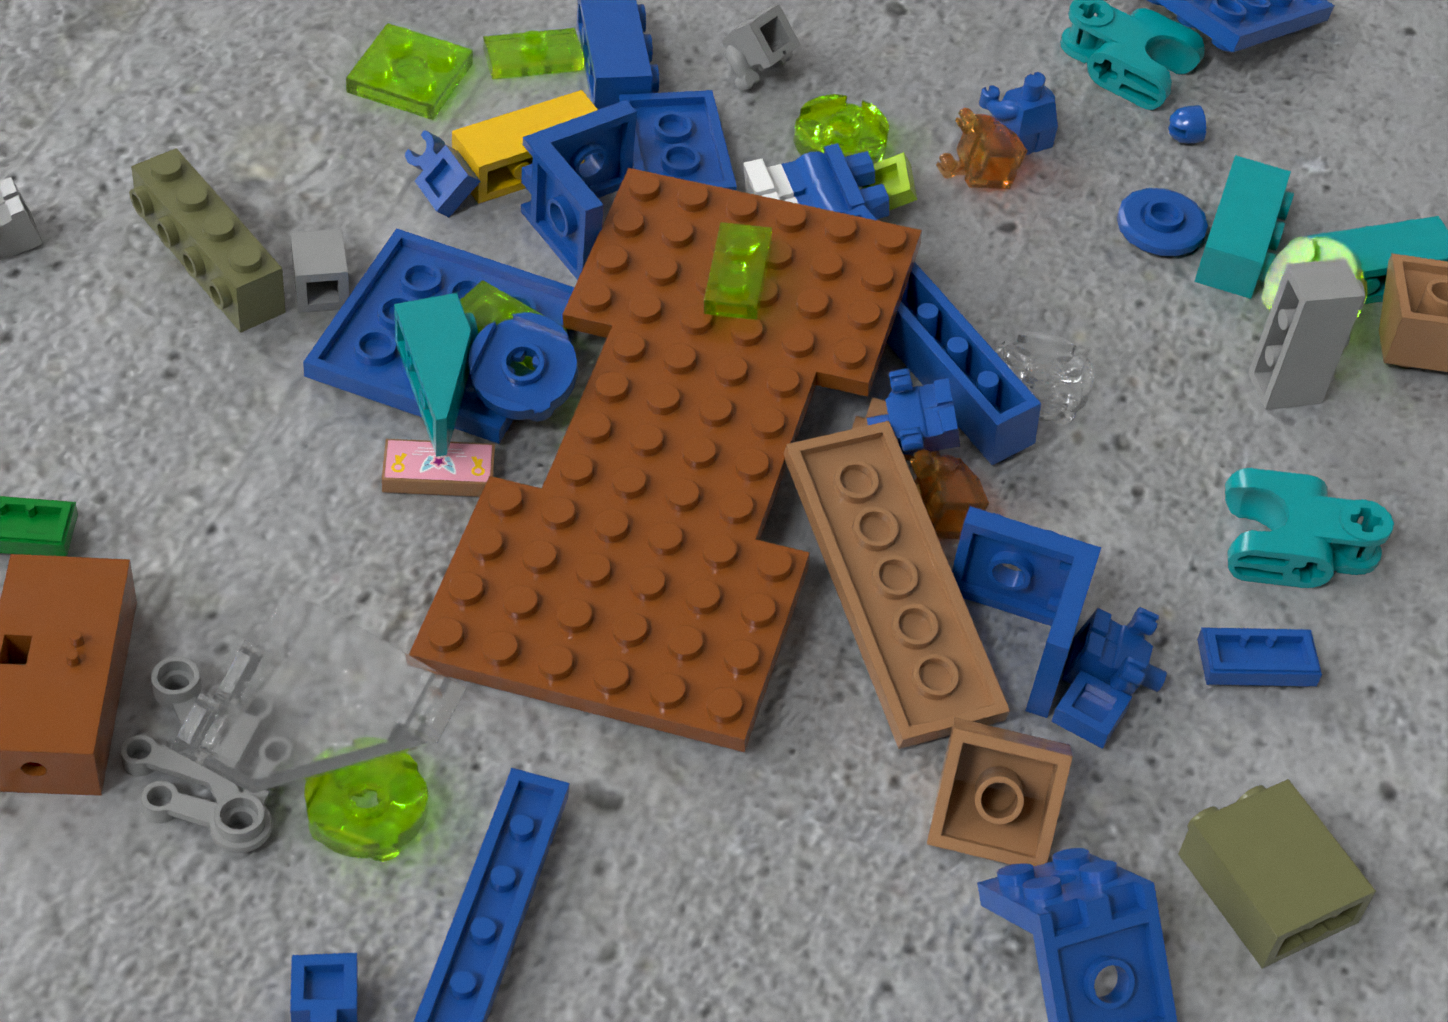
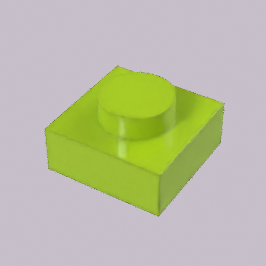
(897, 179)

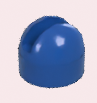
(1188, 124)

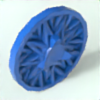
(1162, 222)

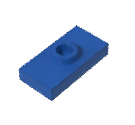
(1259, 657)

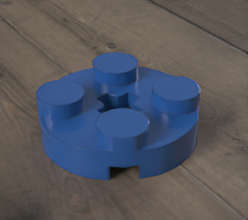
(530, 395)

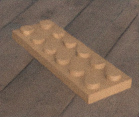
(894, 583)

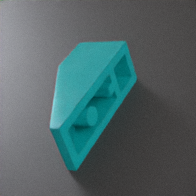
(435, 350)

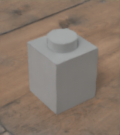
(319, 270)

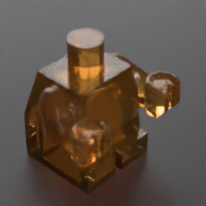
(986, 152)
(947, 491)

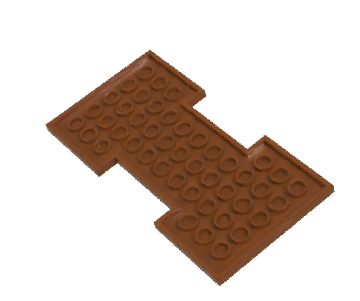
(642, 556)

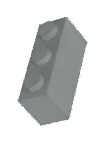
(1306, 333)

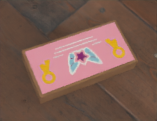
(415, 469)

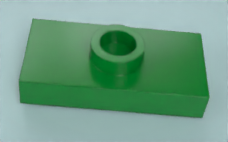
(36, 526)

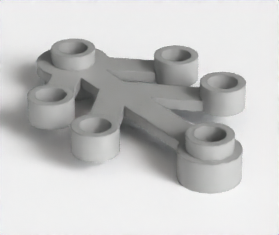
(231, 804)

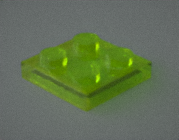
(409, 71)

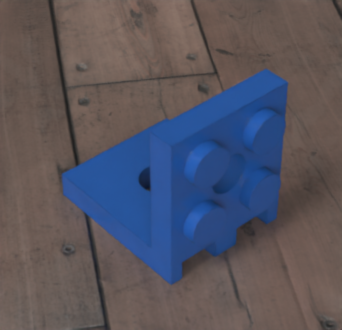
(567, 192)
(1046, 590)
(1082, 920)

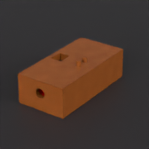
(61, 670)

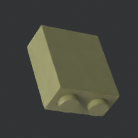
(1275, 872)

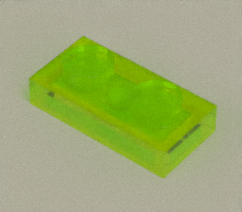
(738, 271)

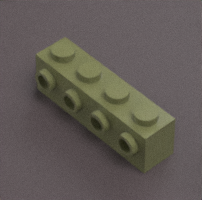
(208, 239)

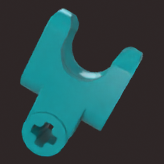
(1131, 51)
(1309, 530)

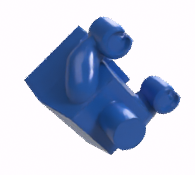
(1026, 111)
(920, 414)
(1116, 652)

